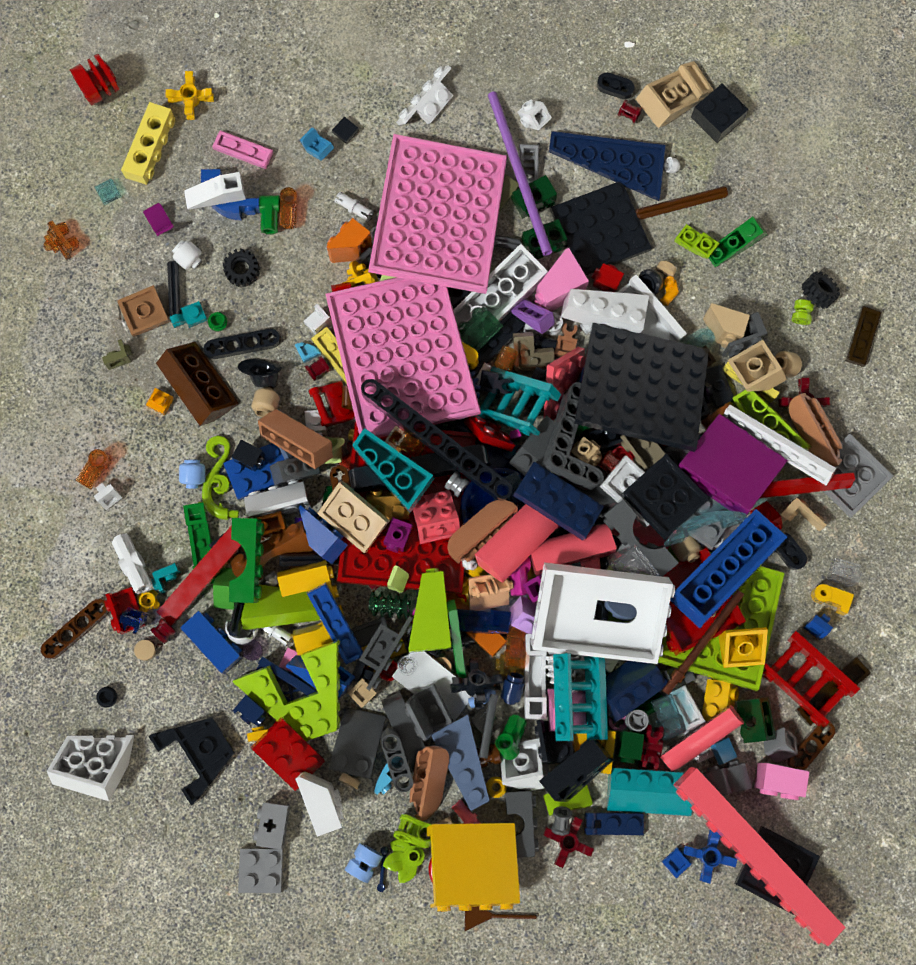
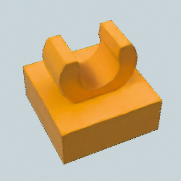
(159, 401)

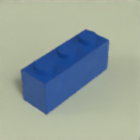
(212, 641)

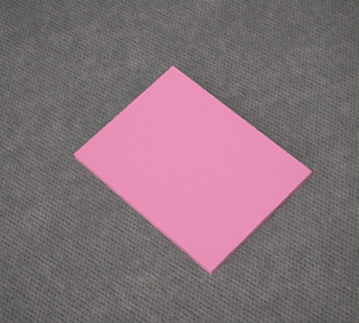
(438, 214)
(409, 344)

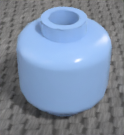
(191, 473)

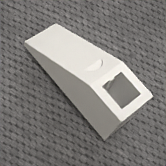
(216, 191)

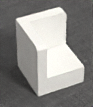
(317, 320)

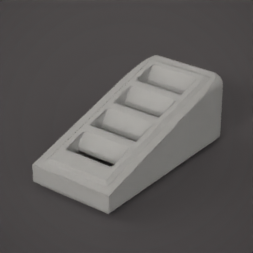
(530, 149)

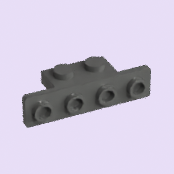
(381, 648)

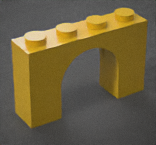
(303, 580)

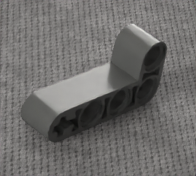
(395, 710)

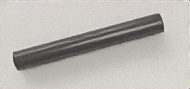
(488, 726)

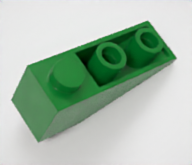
(738, 241)

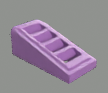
(540, 318)

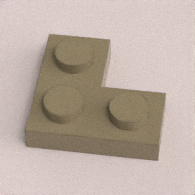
(528, 356)

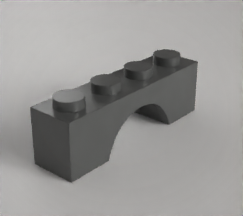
(622, 519)

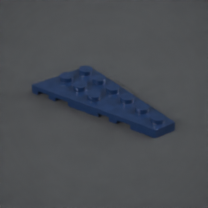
(624, 161)

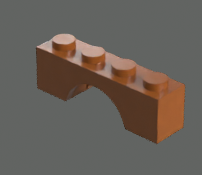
(289, 541)

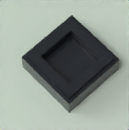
(345, 130)

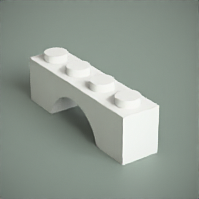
(535, 682)

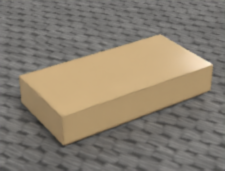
(695, 79)

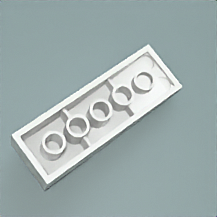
(507, 286)

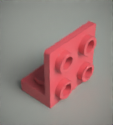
(436, 517)

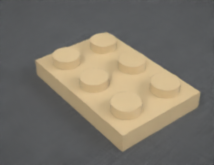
(353, 516)

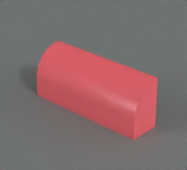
(514, 542)
(569, 549)
(702, 738)

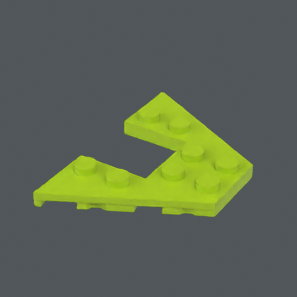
(308, 715)

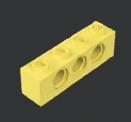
(145, 134)

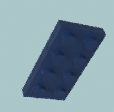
(558, 501)

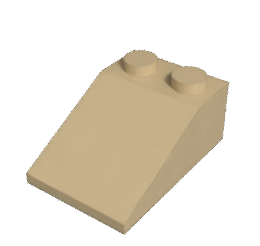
(667, 98)

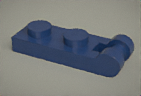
(615, 824)

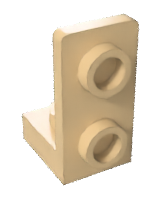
(802, 508)

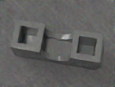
(521, 804)

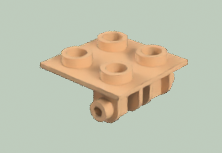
(488, 592)

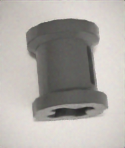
(561, 820)

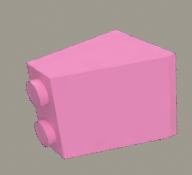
(559, 280)

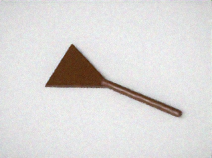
(476, 916)

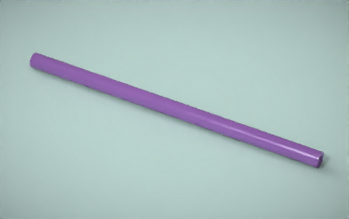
(520, 174)

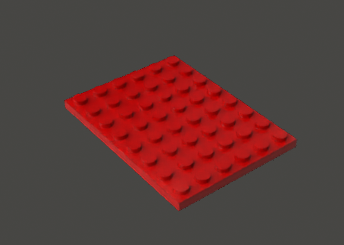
(378, 562)

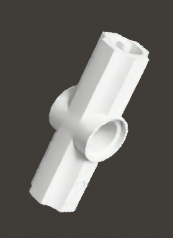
(131, 563)

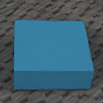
(723, 751)

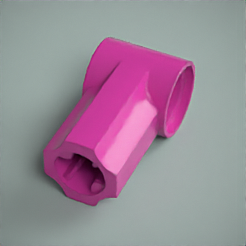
(519, 578)

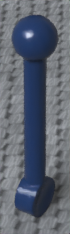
(381, 886)

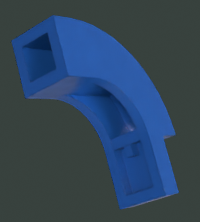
(231, 210)

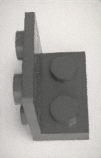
(754, 333)

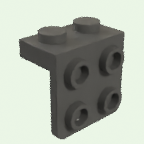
(427, 711)

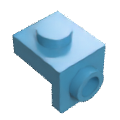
(316, 145)

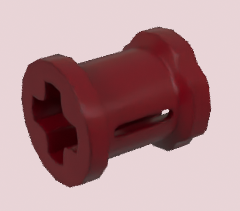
(629, 111)
(317, 368)

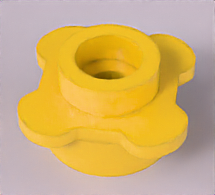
(143, 597)

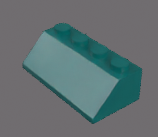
(645, 792)

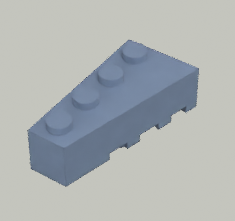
(463, 761)

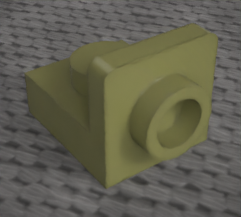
(118, 358)

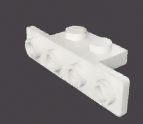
(430, 100)

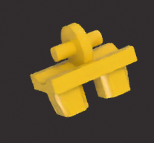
(359, 275)

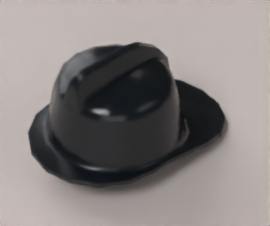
(261, 372)

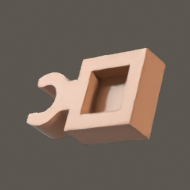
(566, 343)

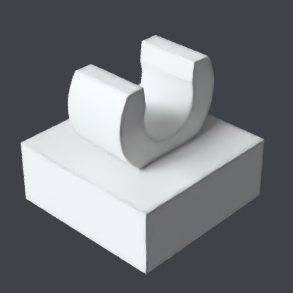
(107, 495)

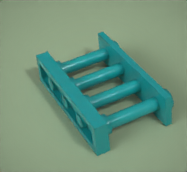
(530, 387)
(595, 697)

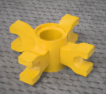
(189, 102)

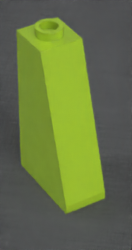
(278, 610)
(430, 621)

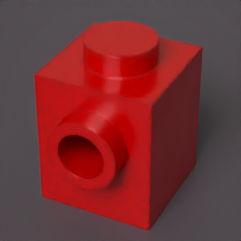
(607, 278)

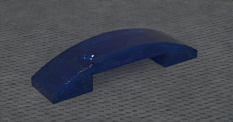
(484, 622)

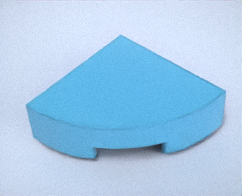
(307, 351)

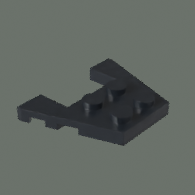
(204, 747)

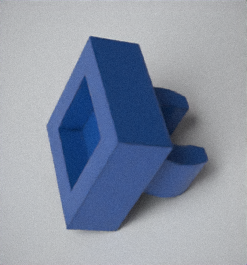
(819, 626)

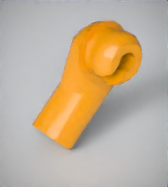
(671, 290)

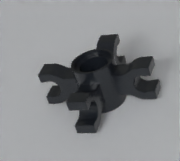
(476, 690)

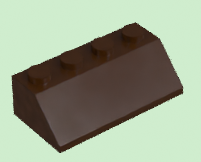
(196, 382)

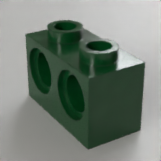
(551, 228)
(629, 746)

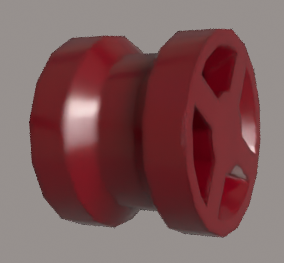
(163, 631)

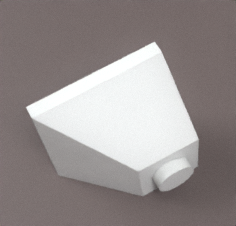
(526, 768)

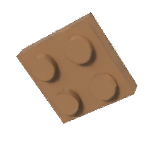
(143, 311)

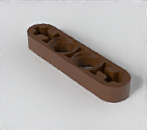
(73, 626)

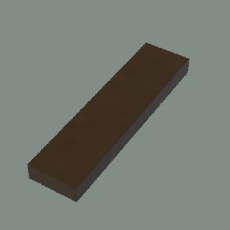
(854, 670)

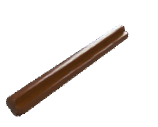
(681, 203)

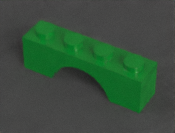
(248, 534)

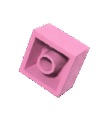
(779, 779)

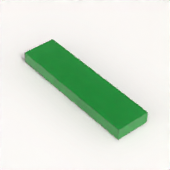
(456, 638)

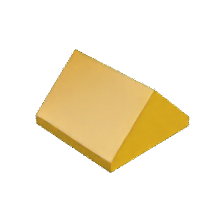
(743, 647)

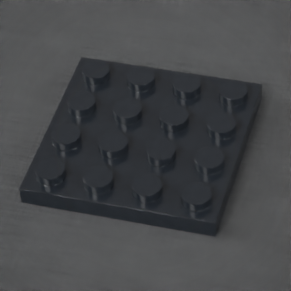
(602, 227)

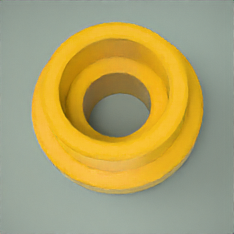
(495, 794)

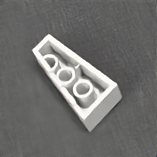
(606, 308)

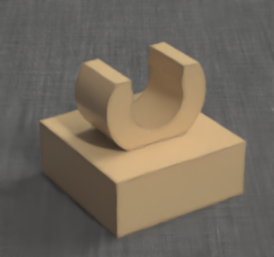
(361, 694)

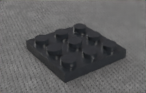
(665, 496)
(795, 856)

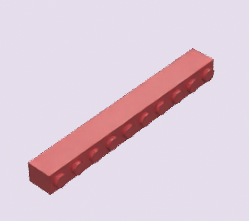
(759, 856)

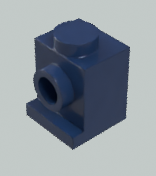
(250, 711)

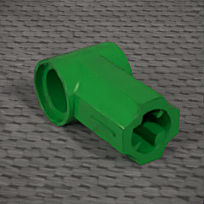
(269, 208)
(511, 737)

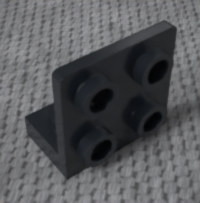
(550, 749)

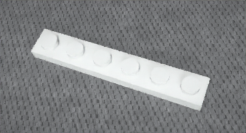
(789, 450)

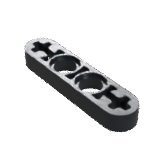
(242, 347)

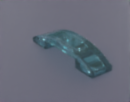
(726, 519)

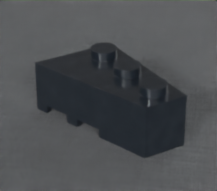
(576, 771)

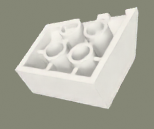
(91, 764)
(321, 803)

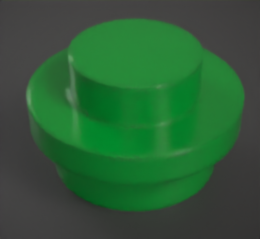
(217, 321)

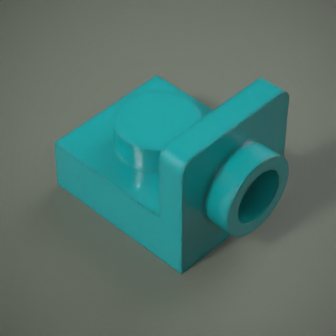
(167, 573)

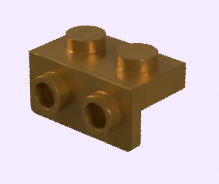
(387, 504)

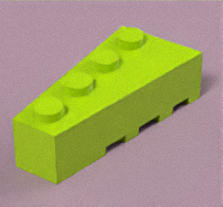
(757, 408)

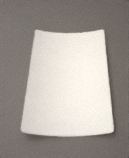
(430, 673)

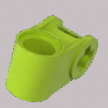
(413, 831)

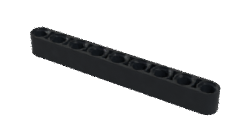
(430, 431)

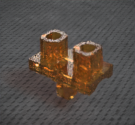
(57, 242)

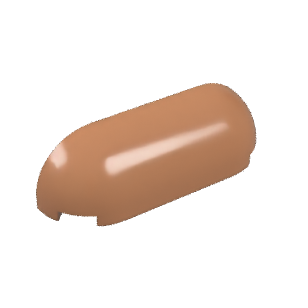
(815, 428)
(480, 529)
(429, 780)

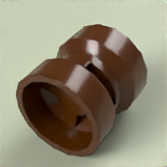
(493, 756)

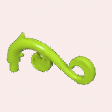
(212, 477)

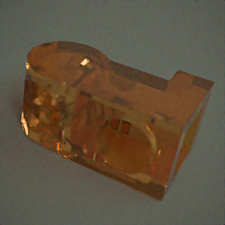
(402, 440)
(513, 655)

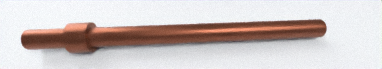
(678, 675)

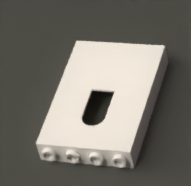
(568, 606)

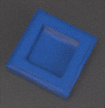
(676, 862)

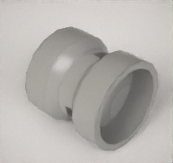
(636, 720)

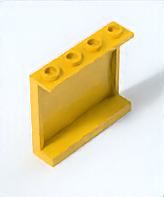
(474, 866)

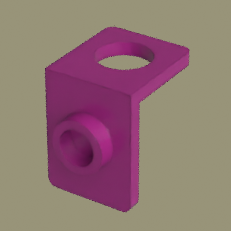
(158, 219)

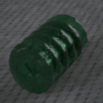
(389, 605)

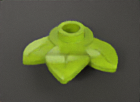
(400, 860)

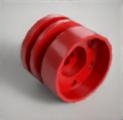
(94, 79)

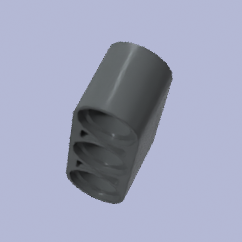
(397, 769)

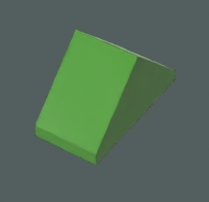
(221, 589)

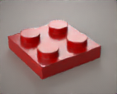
(489, 433)

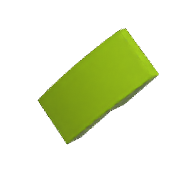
(695, 242)
(580, 800)

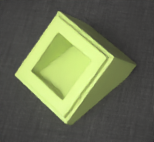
(397, 579)

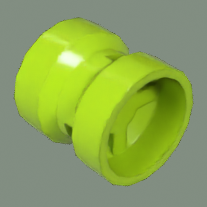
(802, 312)

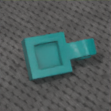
(192, 315)

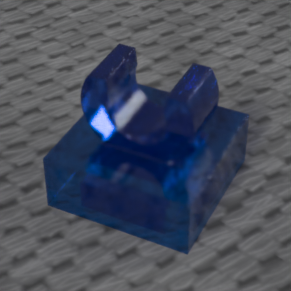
(133, 618)

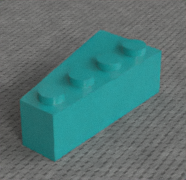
(395, 470)

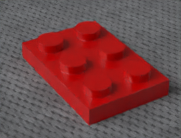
(287, 752)

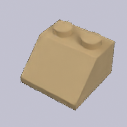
(725, 324)
(757, 368)

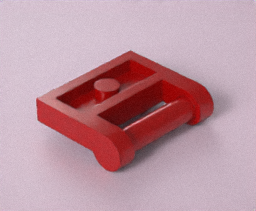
(333, 397)

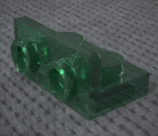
(479, 328)

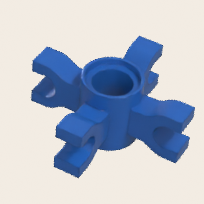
(706, 873)

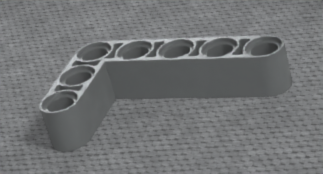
(565, 438)

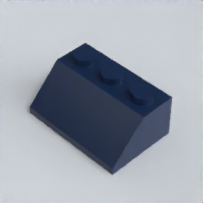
(631, 686)

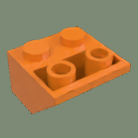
(349, 242)

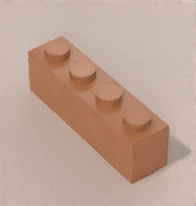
(295, 438)

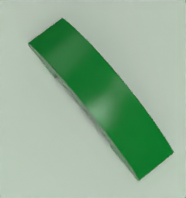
(198, 531)

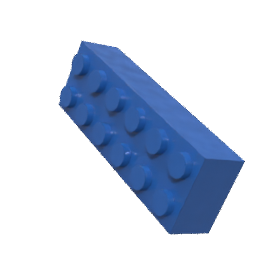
(727, 568)

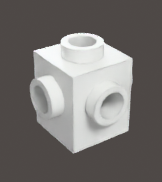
(534, 114)

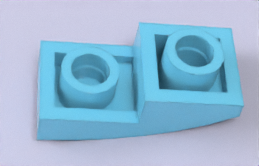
(383, 783)

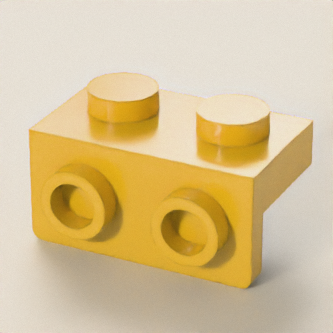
(718, 697)

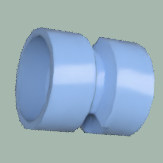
(369, 857)

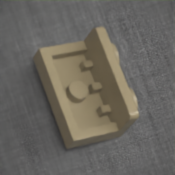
(645, 452)

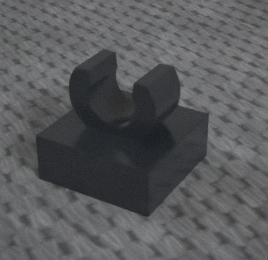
(360, 671)

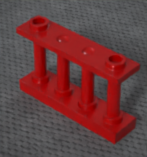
(829, 673)

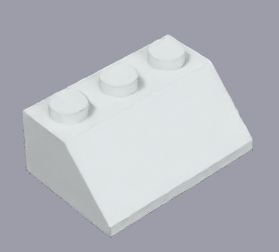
(282, 499)

